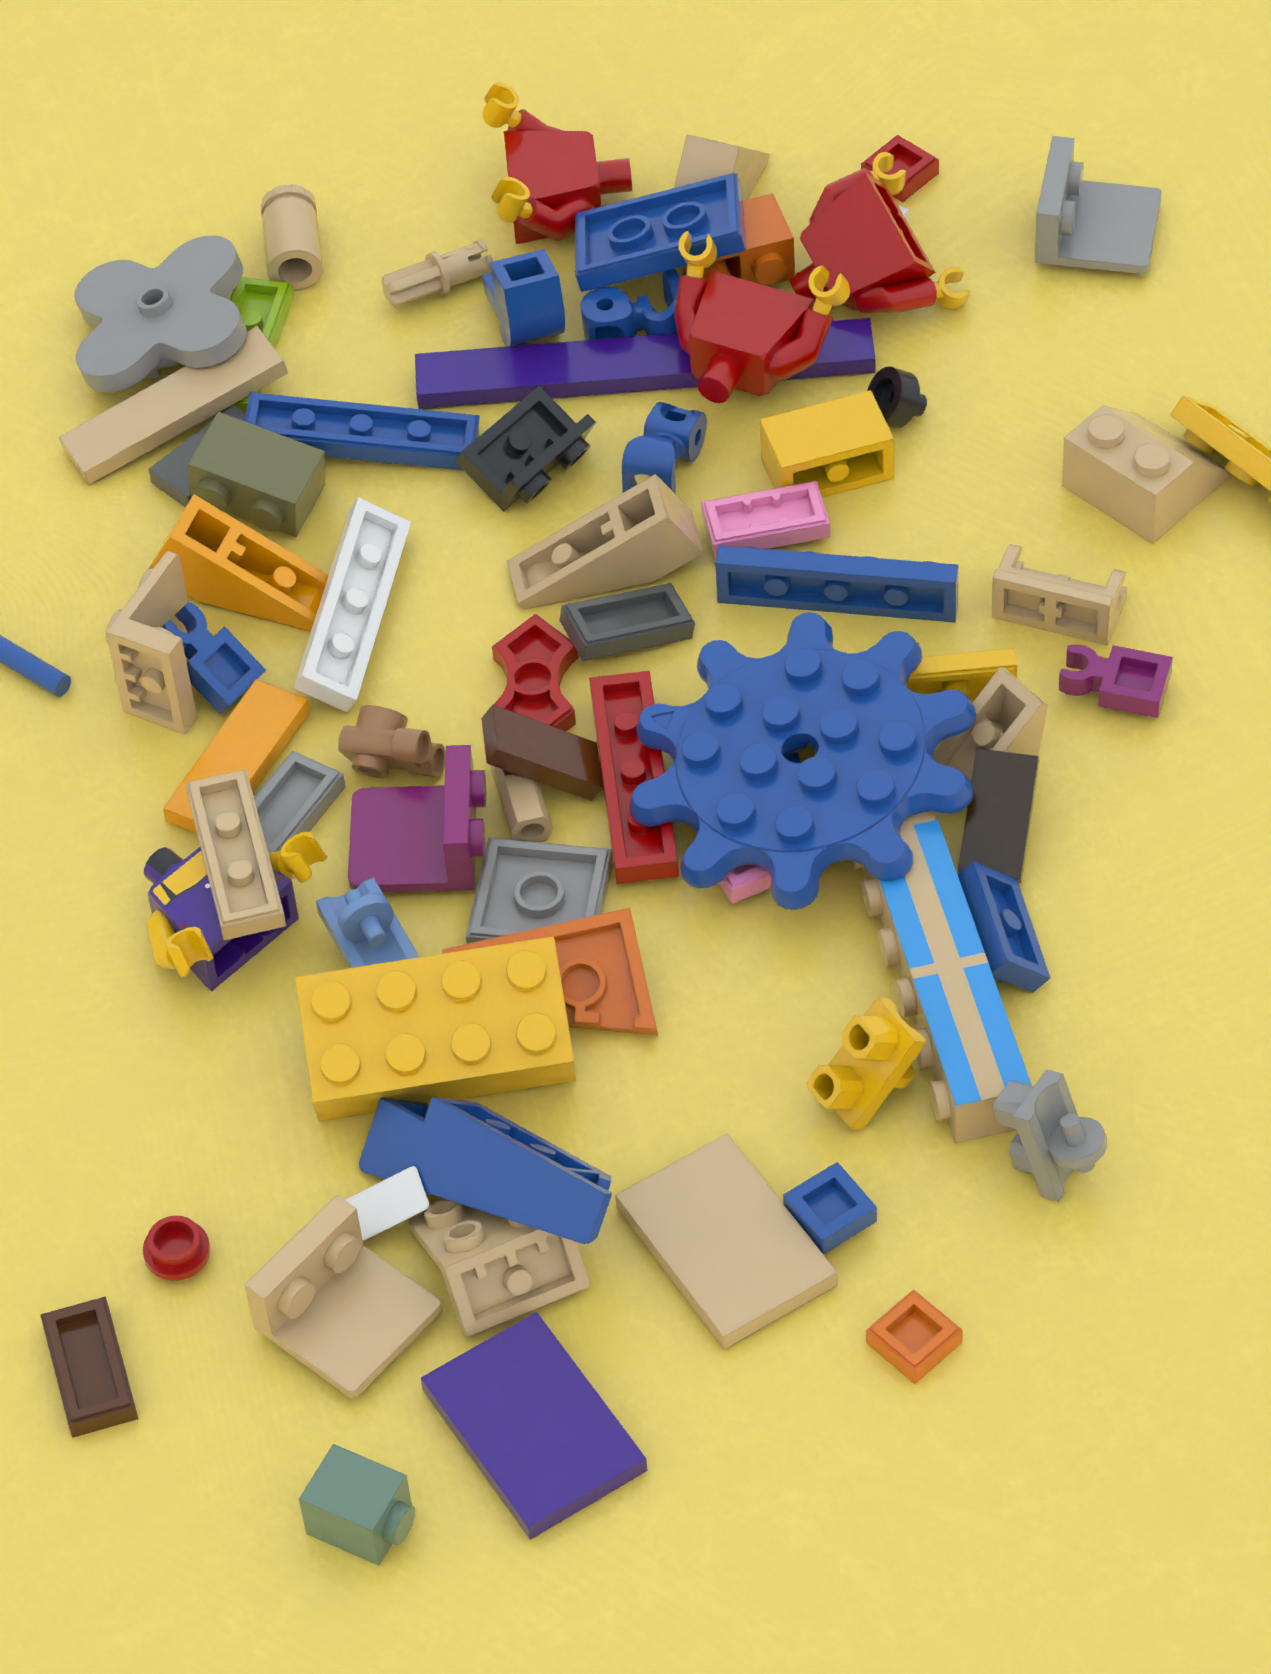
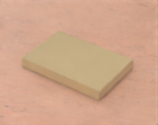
(726, 1240)

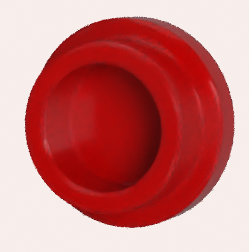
(176, 1248)

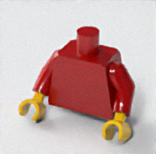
(548, 171)
(869, 242)
(746, 331)

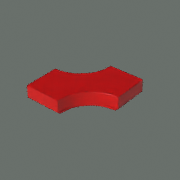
(534, 664)

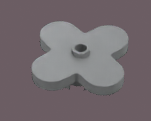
(160, 314)

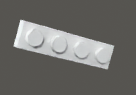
(352, 605)

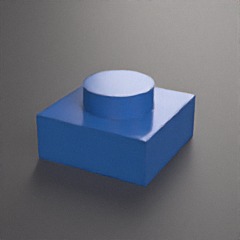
(830, 1207)

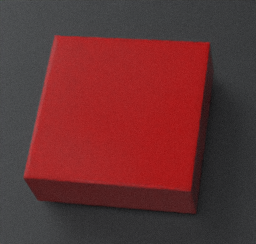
(919, 165)

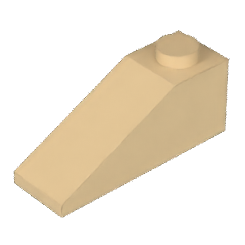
(610, 548)

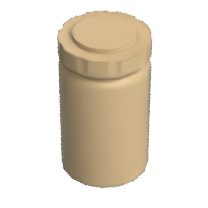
(291, 236)

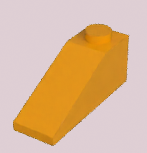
(241, 568)

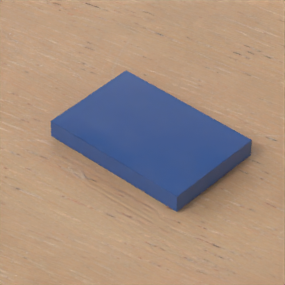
(645, 231)

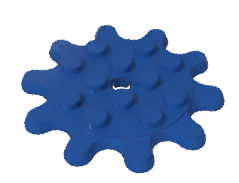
(834, 807)

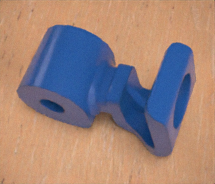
(611, 314)
(668, 436)

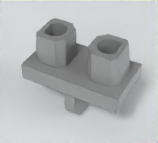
(1050, 1132)

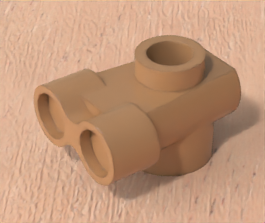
(384, 743)

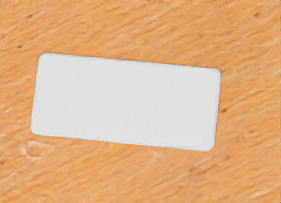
(389, 1202)

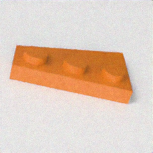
(598, 971)

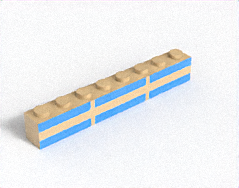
(945, 983)

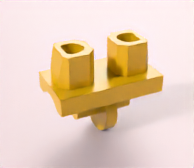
(868, 1065)

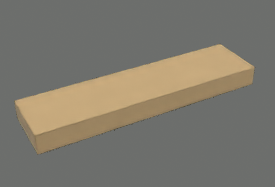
(170, 408)

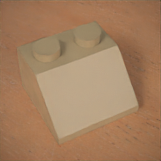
(1137, 471)

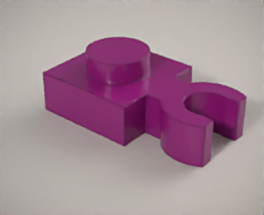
(1125, 681)

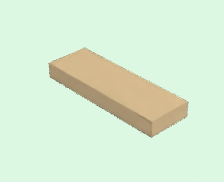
(235, 854)

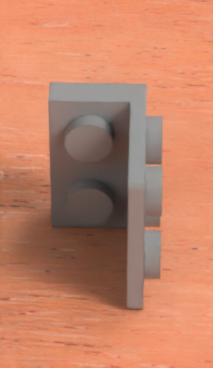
(1090, 220)

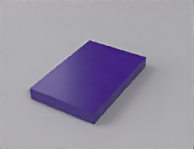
(533, 1425)

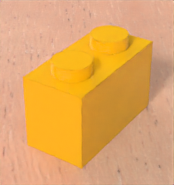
(832, 442)

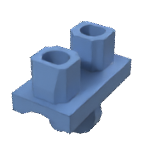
(365, 926)

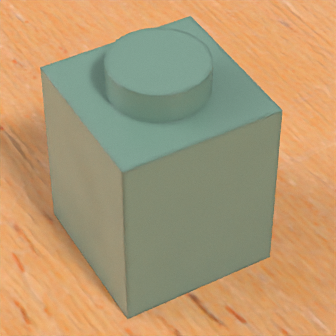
(357, 1505)

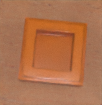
(914, 1336)

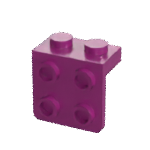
(420, 833)

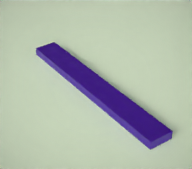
(602, 367)

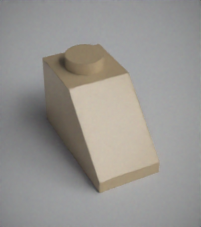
(710, 159)

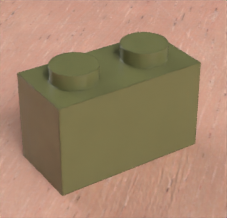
(257, 474)

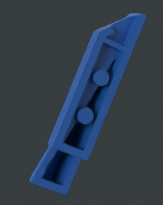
(488, 1165)

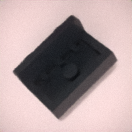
(523, 448)

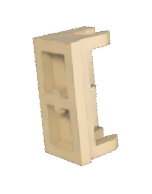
(1056, 601)

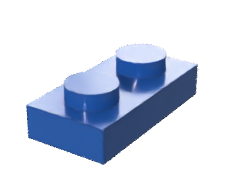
(1004, 927)

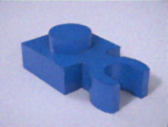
(216, 664)

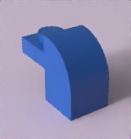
(525, 297)

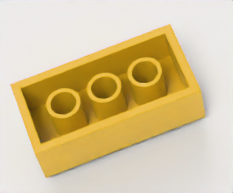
(435, 1028)

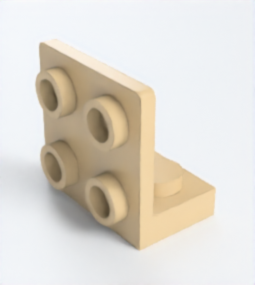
(151, 659)
(495, 1264)
(338, 1302)

